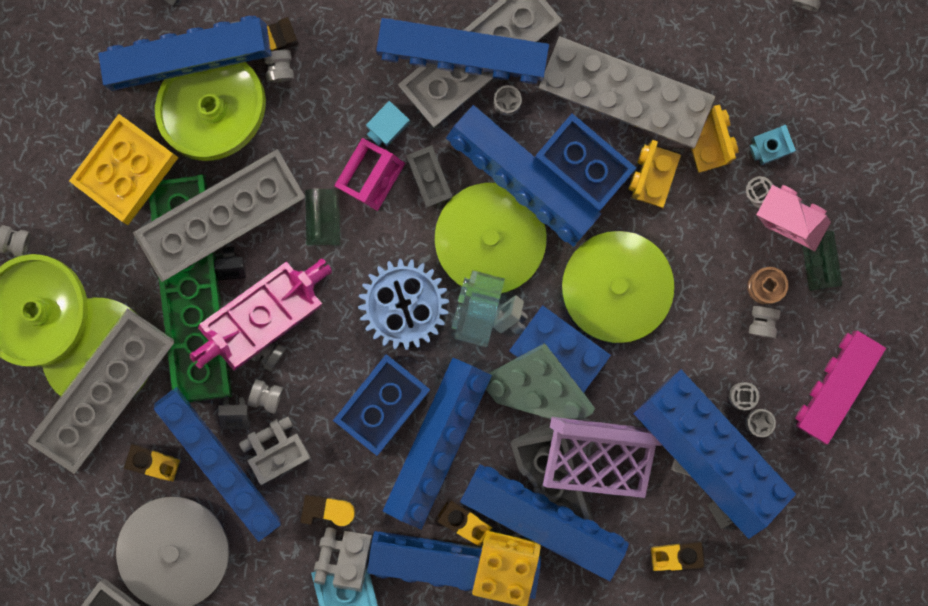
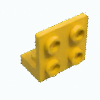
(715, 145)
(655, 176)
(506, 568)

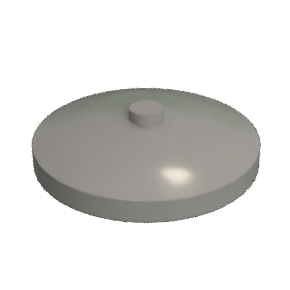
(172, 552)

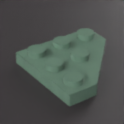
(539, 386)

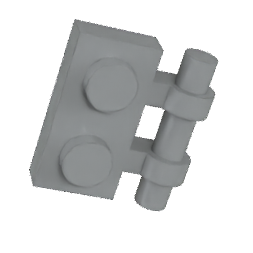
(279, 458)
(352, 559)

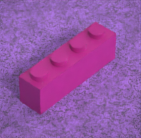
(840, 386)

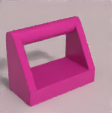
(379, 180)

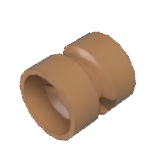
(767, 285)

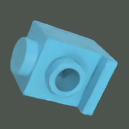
(784, 145)

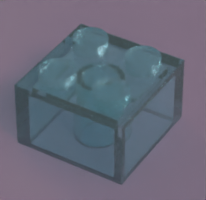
(480, 303)

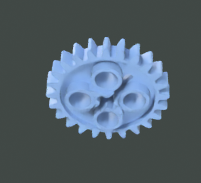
(427, 295)

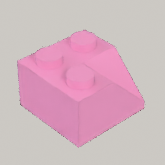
(790, 218)

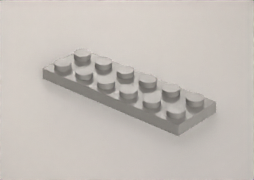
(442, 92)
(627, 92)
(219, 215)
(101, 391)

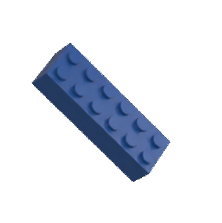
(715, 454)

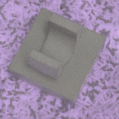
(510, 316)

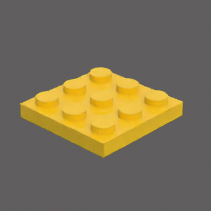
(123, 169)

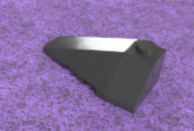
(532, 455)

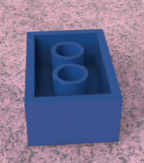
(585, 162)
(572, 349)
(381, 405)

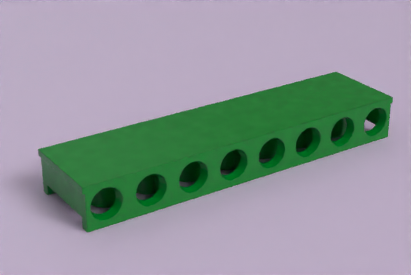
(187, 302)

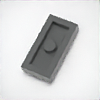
(429, 176)

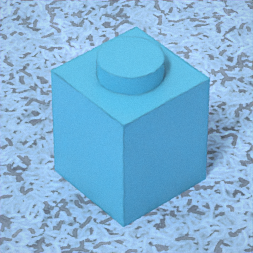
(387, 124)

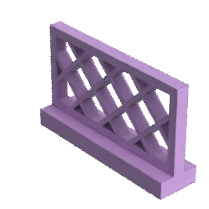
(600, 433)

